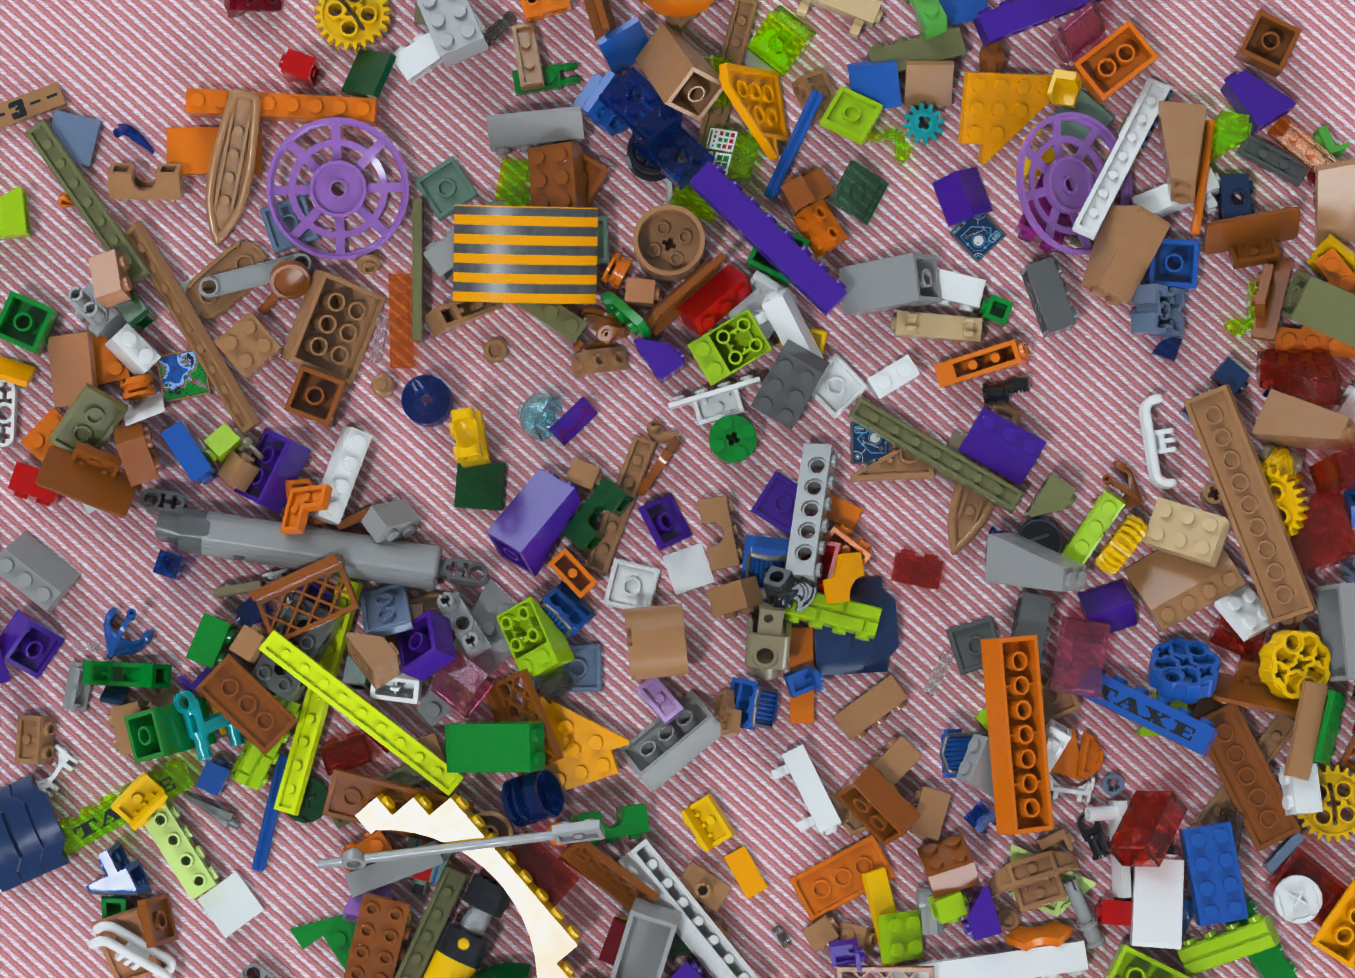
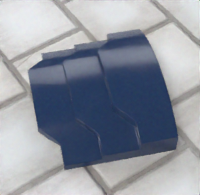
(846, 654)
(28, 834)

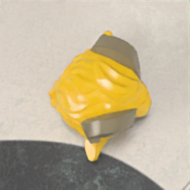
(1281, 458)

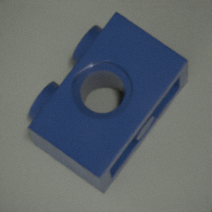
(1239, 185)

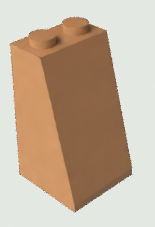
(679, 72)
(1181, 140)
(1123, 252)
(1301, 424)

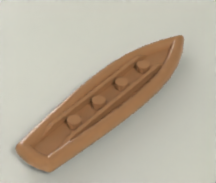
(232, 163)
(967, 509)

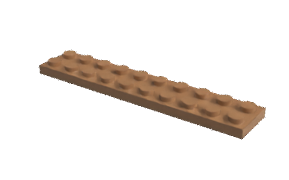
(1249, 504)

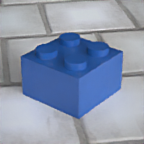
(1175, 264)

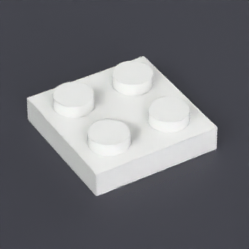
(1244, 612)

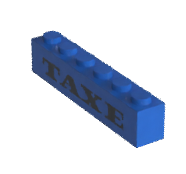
(1155, 714)

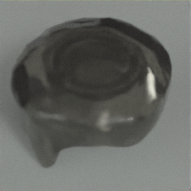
(555, 684)

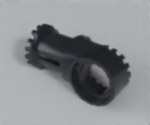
(1001, 391)
(1091, 836)

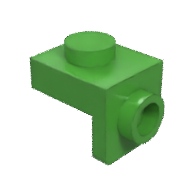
(1323, 138)

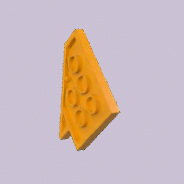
(759, 102)
(998, 107)
(584, 745)

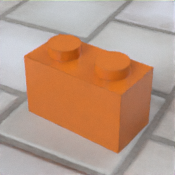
(573, 573)

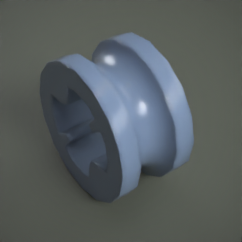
(1105, 786)

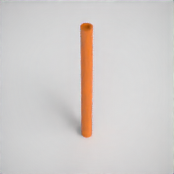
(1202, 177)

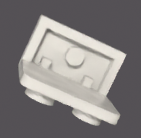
(761, 285)

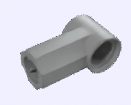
(928, 924)

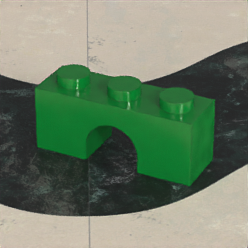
(630, 822)

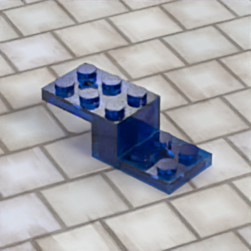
(655, 128)

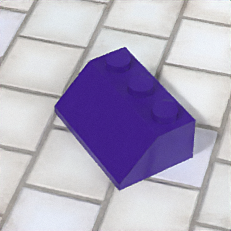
(1001, 445)
(281, 462)

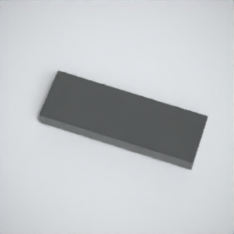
(1272, 160)

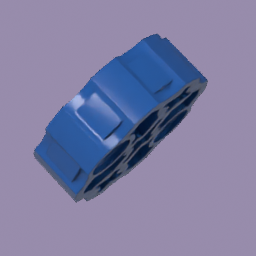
(1183, 670)

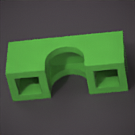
(929, 17)

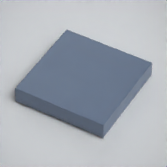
(78, 135)
(277, 238)

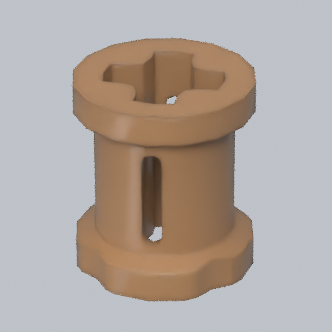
(1204, 497)

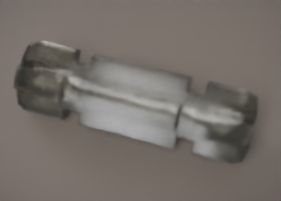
(499, 27)

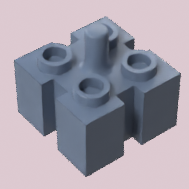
(1158, 311)

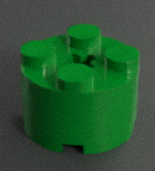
(720, 445)

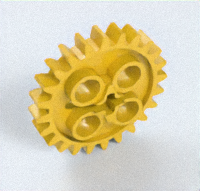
(334, 26)
(1290, 499)
(1343, 827)

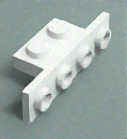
(715, 404)

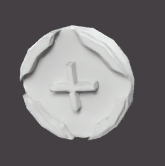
(1297, 899)

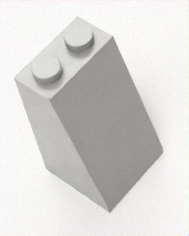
(890, 284)
(1027, 564)

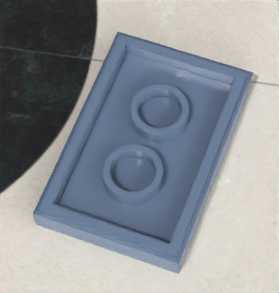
(386, 610)
(584, 669)

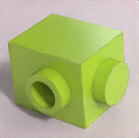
(221, 443)
(948, 907)

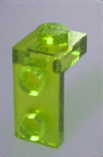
(901, 149)
(1239, 327)

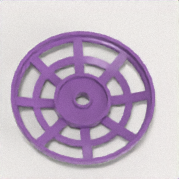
(1059, 171)
(326, 176)

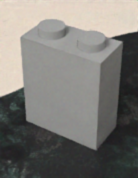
(976, 765)

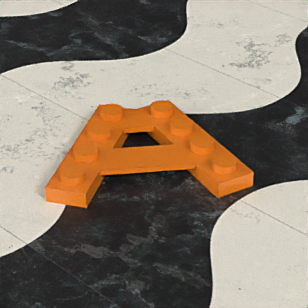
(1305, 338)

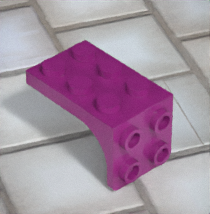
(1027, 233)

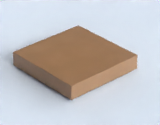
(928, 83)

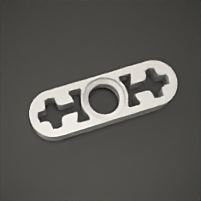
(13, 395)

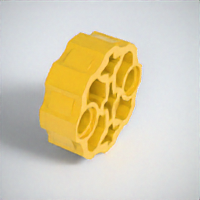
(1293, 663)

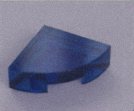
(1167, 349)

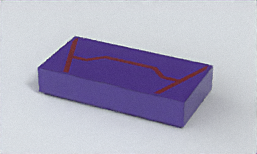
(573, 421)

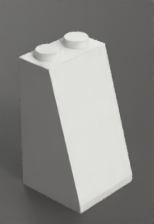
(1158, 904)

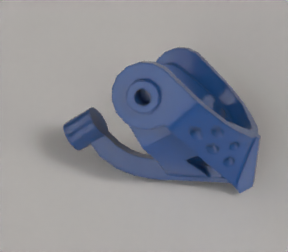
(115, 643)

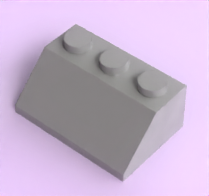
(37, 571)

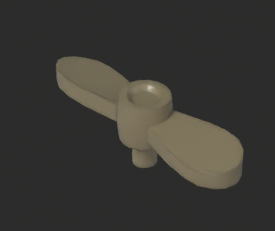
(247, 443)

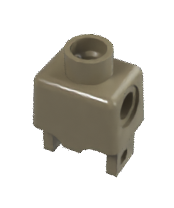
(767, 640)

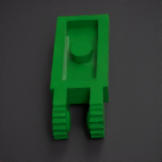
(551, 78)
(623, 313)

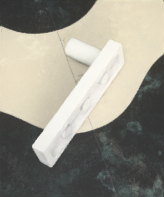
(1113, 813)

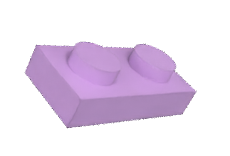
(660, 700)

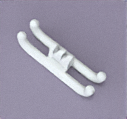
(1155, 443)
(134, 951)

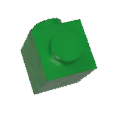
(996, 310)

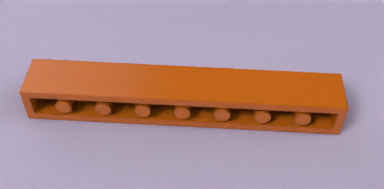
(286, 107)

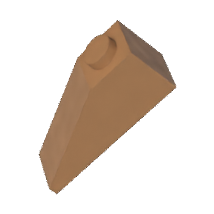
(457, 314)

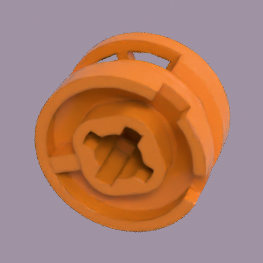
(620, 271)
(137, 387)

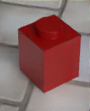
(1114, 911)

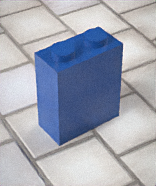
(190, 453)

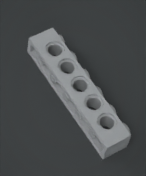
(813, 457)

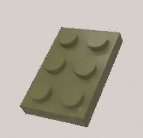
(88, 419)

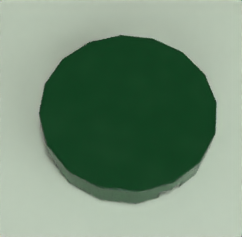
(313, 801)

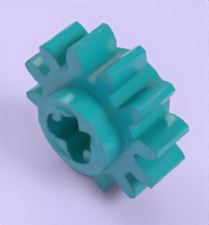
(914, 122)

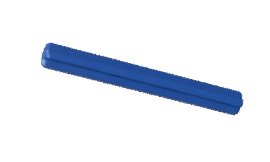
(793, 144)
(269, 818)

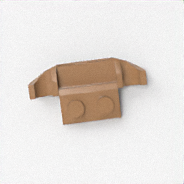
(1035, 879)

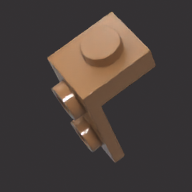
(599, 361)

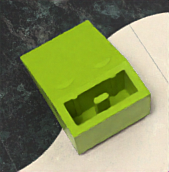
(729, 347)
(534, 639)

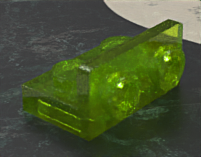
(513, 182)
(693, 202)

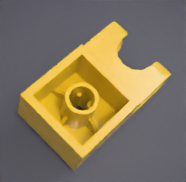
(470, 436)

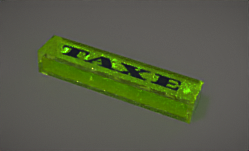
(102, 820)

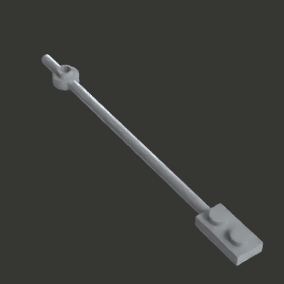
(563, 833)

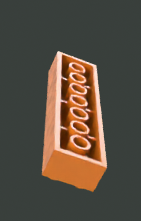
(1017, 735)

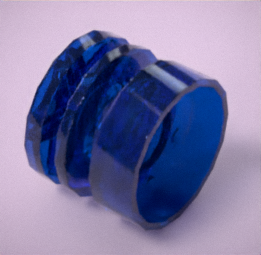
(435, 412)
(532, 797)

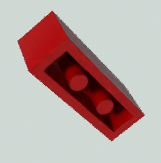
(714, 300)

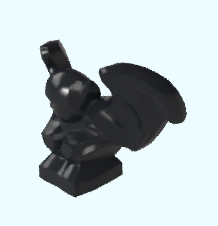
(782, 589)

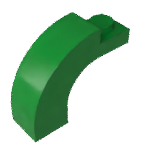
(127, 674)

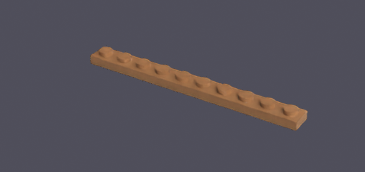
(193, 329)

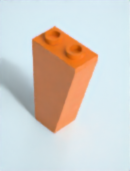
(982, 363)

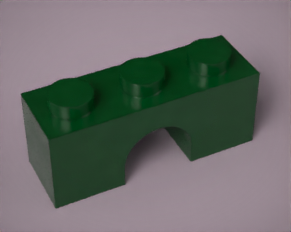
(582, 527)

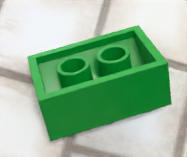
(1329, 727)

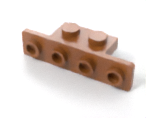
(1270, 298)

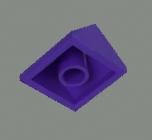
(962, 196)
(665, 522)
(1109, 605)

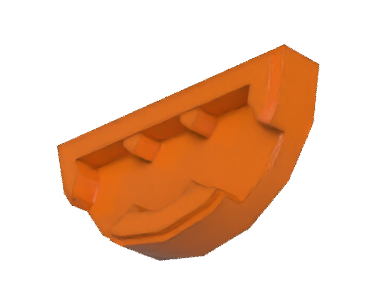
(1089, 758)

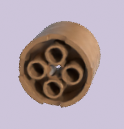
(664, 225)
(656, 641)

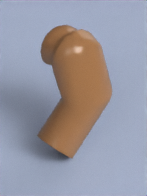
(659, 434)

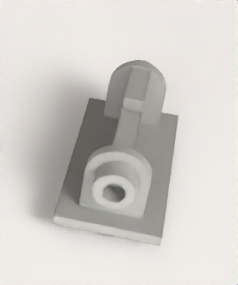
(76, 692)

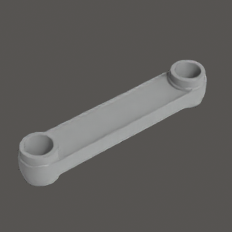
(246, 277)

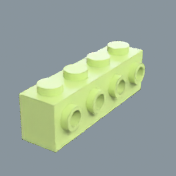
(181, 852)

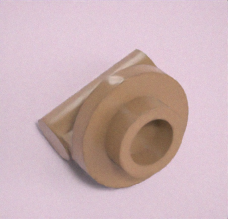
(368, 263)

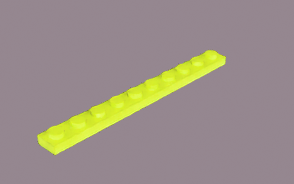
(360, 711)
(313, 718)

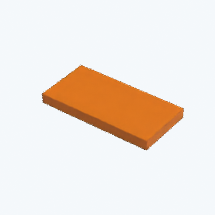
(194, 149)
(839, 877)

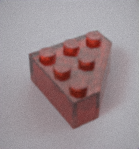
(1301, 373)
(1326, 534)

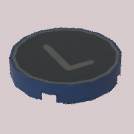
(1044, 533)

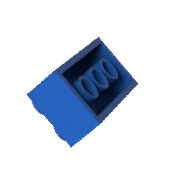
(1213, 873)

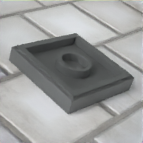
(967, 644)

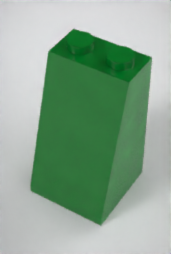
(161, 731)
(495, 746)

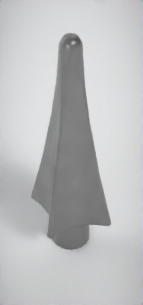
(222, 816)

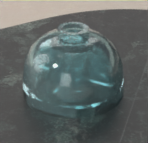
(539, 414)

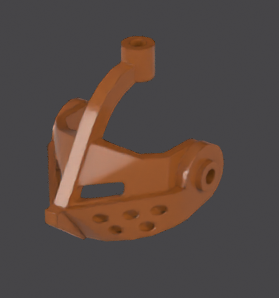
(607, 328)
(1132, 494)

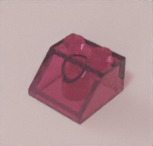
(461, 684)

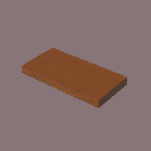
(246, 704)

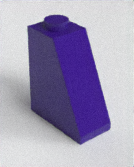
(1255, 98)

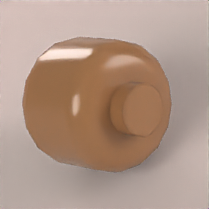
(383, 385)

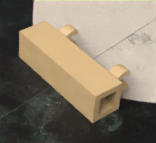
(860, 11)
(937, 327)

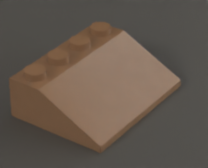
(333, 326)
(1179, 587)

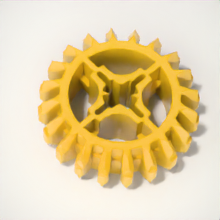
(1121, 544)

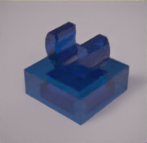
(980, 817)

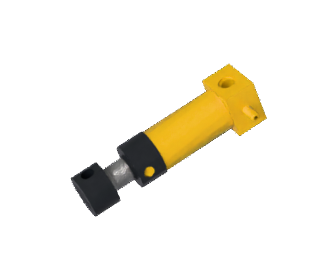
(463, 944)

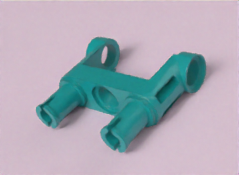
(199, 728)

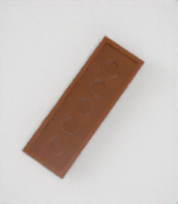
(1248, 779)
(353, 791)

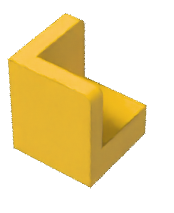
(1064, 88)

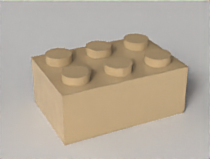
(1187, 532)

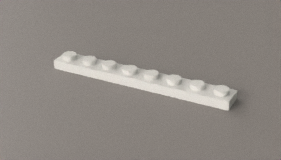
(1120, 159)

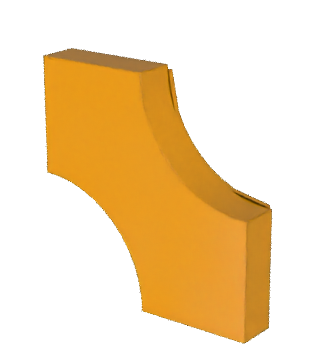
(839, 584)

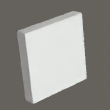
(838, 387)
(631, 585)
(231, 904)

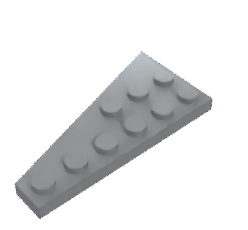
(488, 606)

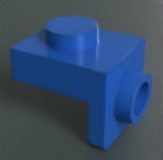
(803, 680)

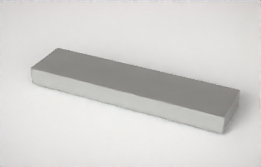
(389, 871)

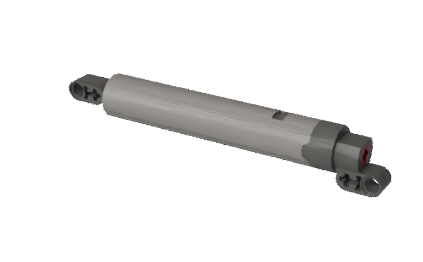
(263, 543)

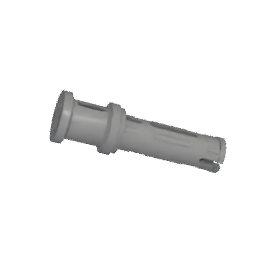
(1086, 922)

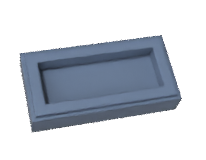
(1282, 852)

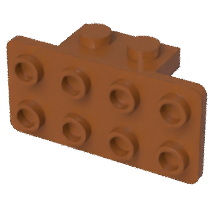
(1252, 237)
(87, 477)
(1250, 692)
(378, 938)

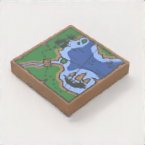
(182, 377)

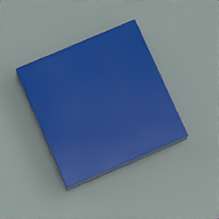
(623, 45)

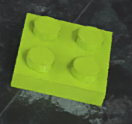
(851, 115)
(900, 936)

